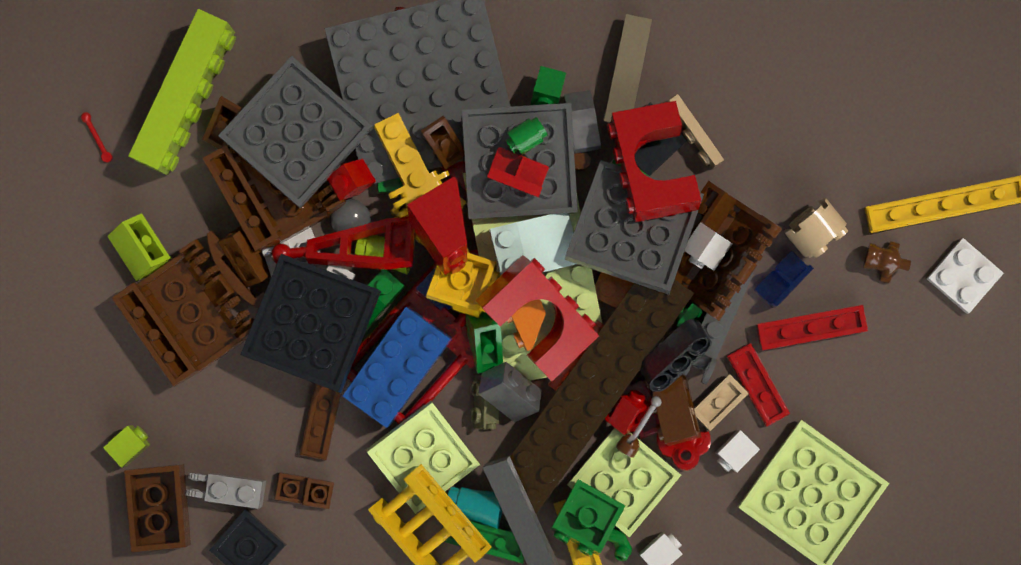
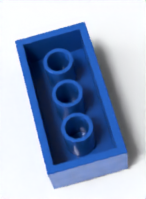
(397, 367)

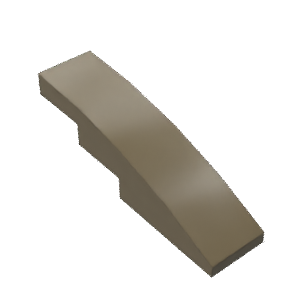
(628, 65)

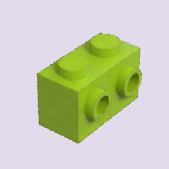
(138, 246)

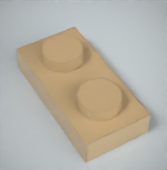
(720, 402)

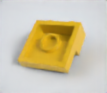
(465, 285)

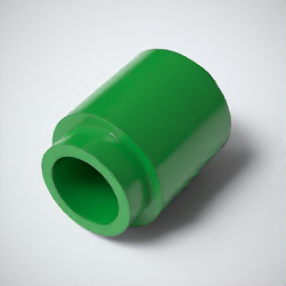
(526, 136)

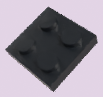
(247, 542)

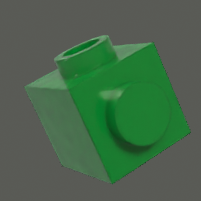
(548, 86)

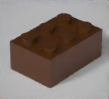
(157, 508)

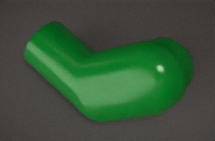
(621, 544)

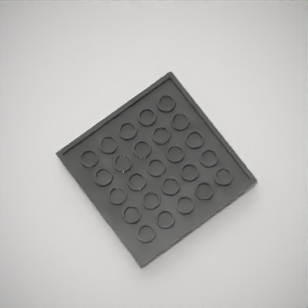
(419, 65)

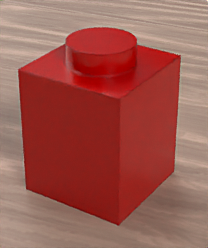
(351, 179)

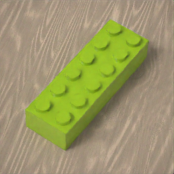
(183, 92)

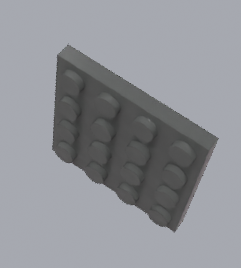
(487, 130)
(296, 131)
(627, 249)

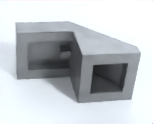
(583, 121)

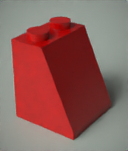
(440, 225)

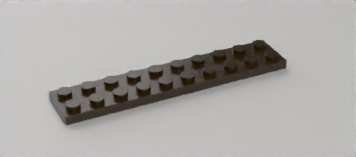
(594, 387)

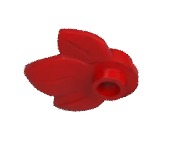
(694, 447)

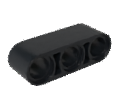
(675, 355)

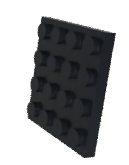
(310, 323)

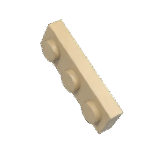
(695, 134)

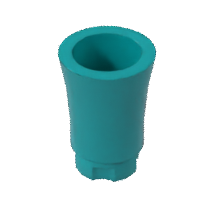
(477, 505)

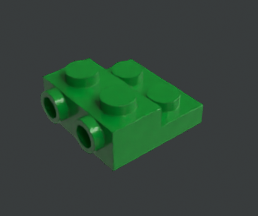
(587, 518)

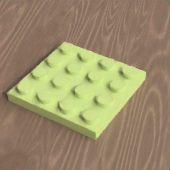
(813, 495)

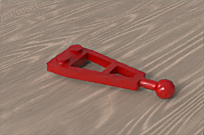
(397, 246)

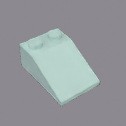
(538, 238)

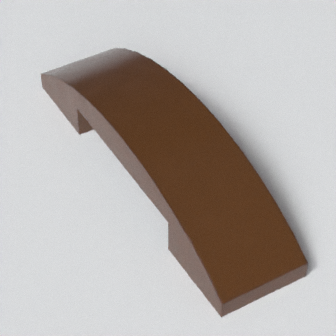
(232, 278)

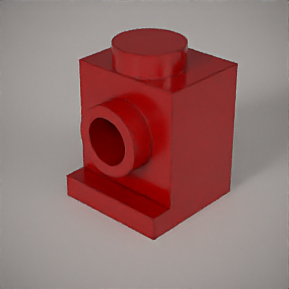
(628, 412)

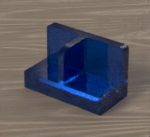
(783, 279)

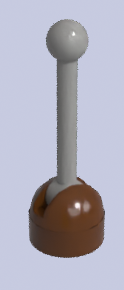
(629, 443)

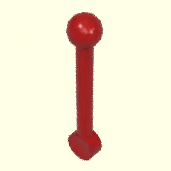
(106, 156)

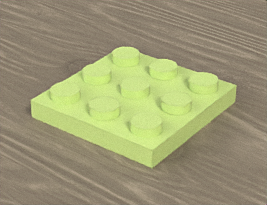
(427, 441)
(631, 481)

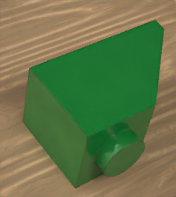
(484, 341)

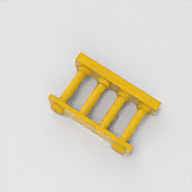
(437, 504)

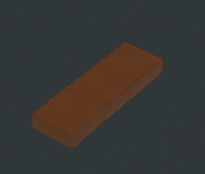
(320, 423)

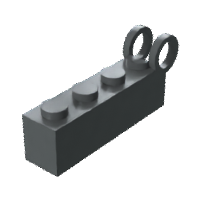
(717, 333)

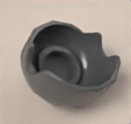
(350, 215)

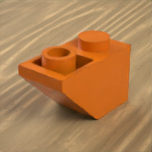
(528, 323)

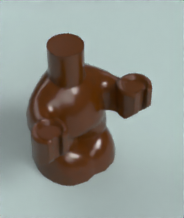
(885, 260)

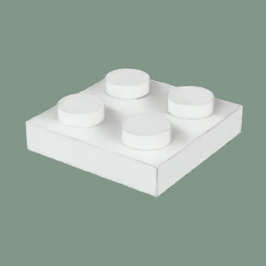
(965, 275)

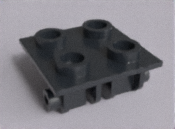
(655, 153)

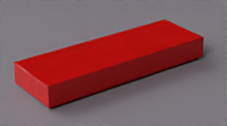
(758, 385)

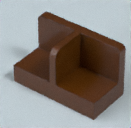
(243, 257)

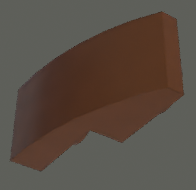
(303, 490)

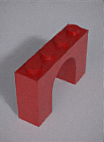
(648, 196)
(570, 331)

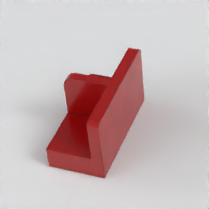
(518, 172)

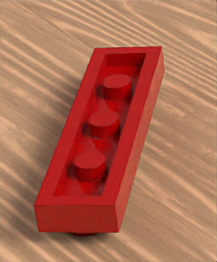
(812, 327)

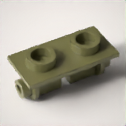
(482, 414)

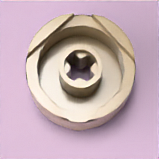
(816, 228)

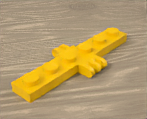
(407, 163)

